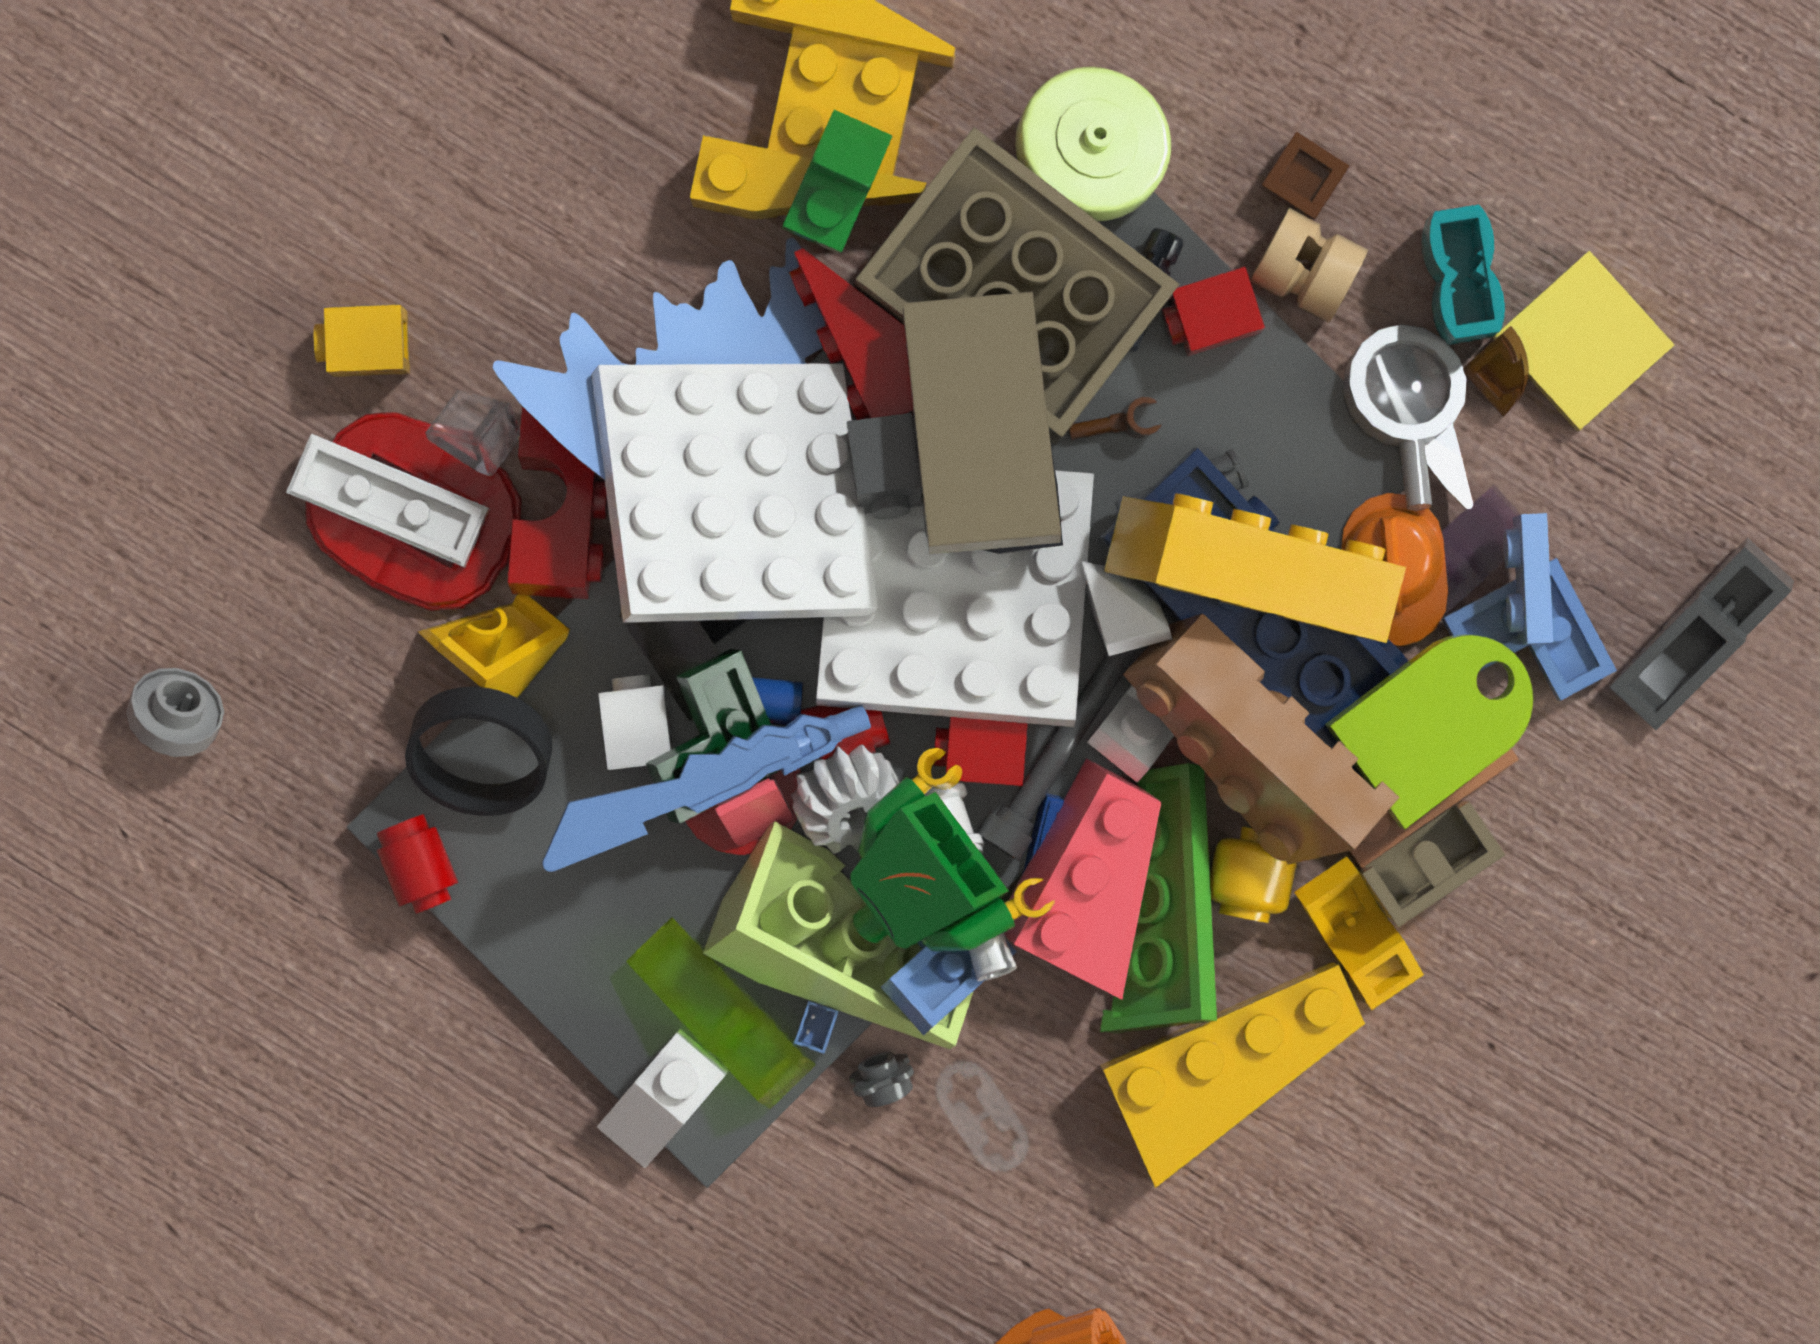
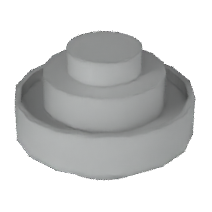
(175, 712)

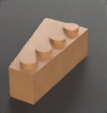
(1256, 745)

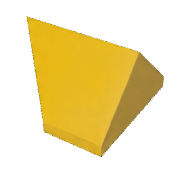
(501, 645)

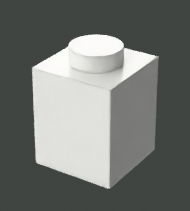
(634, 722)

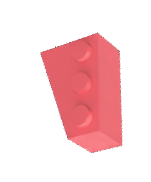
(1096, 874)

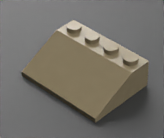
(1004, 230)

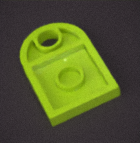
(1431, 725)

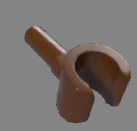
(1116, 422)

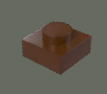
(1304, 176)

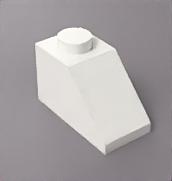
(662, 1098)

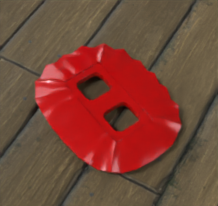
(397, 566)

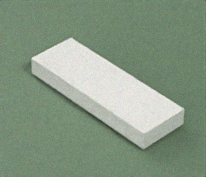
(388, 500)

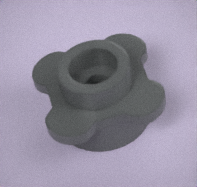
(882, 1079)

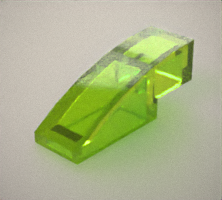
(720, 1013)

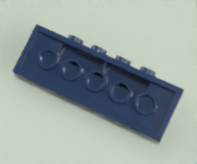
(1300, 660)

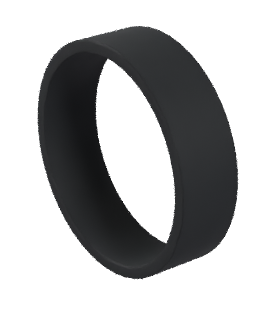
(488, 706)

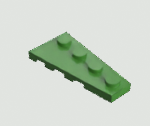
(1172, 949)

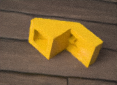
(1358, 933)

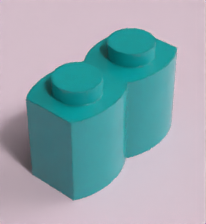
(1459, 256)

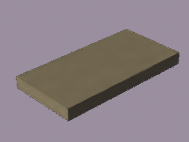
(981, 423)

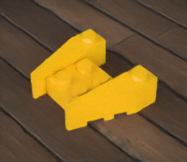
(839, 59)

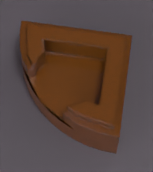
(1501, 371)

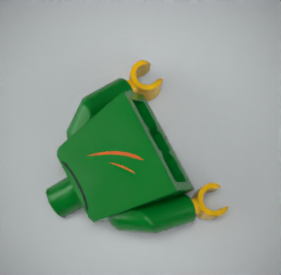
(926, 874)

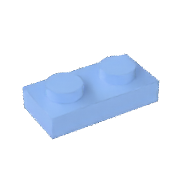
(1528, 552)

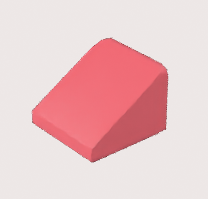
(753, 811)

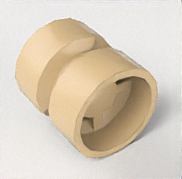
(1330, 276)

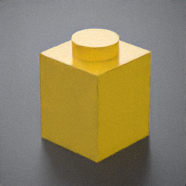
(363, 341)

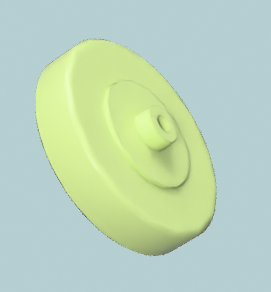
(1096, 140)

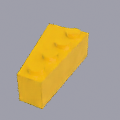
(1214, 1074)

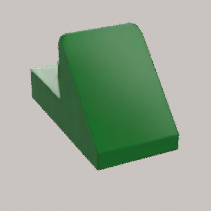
(837, 182)

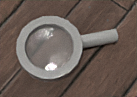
(1405, 393)

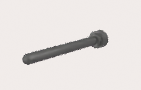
(1012, 824)

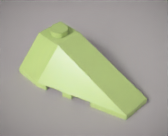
(795, 932)

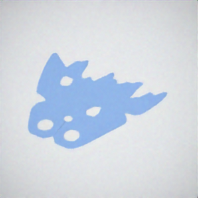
(719, 333)

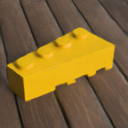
(1255, 567)

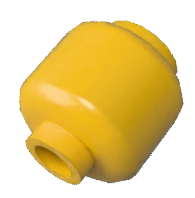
(1248, 879)

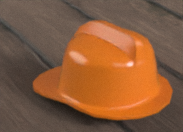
(1410, 541)

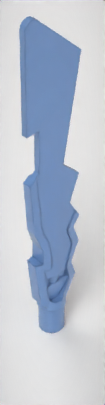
(705, 780)

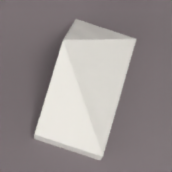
(1124, 610)

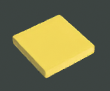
(1586, 340)

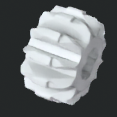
(839, 793)

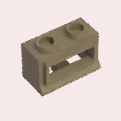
(1431, 863)

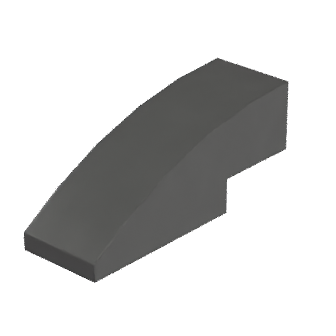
(1702, 633)

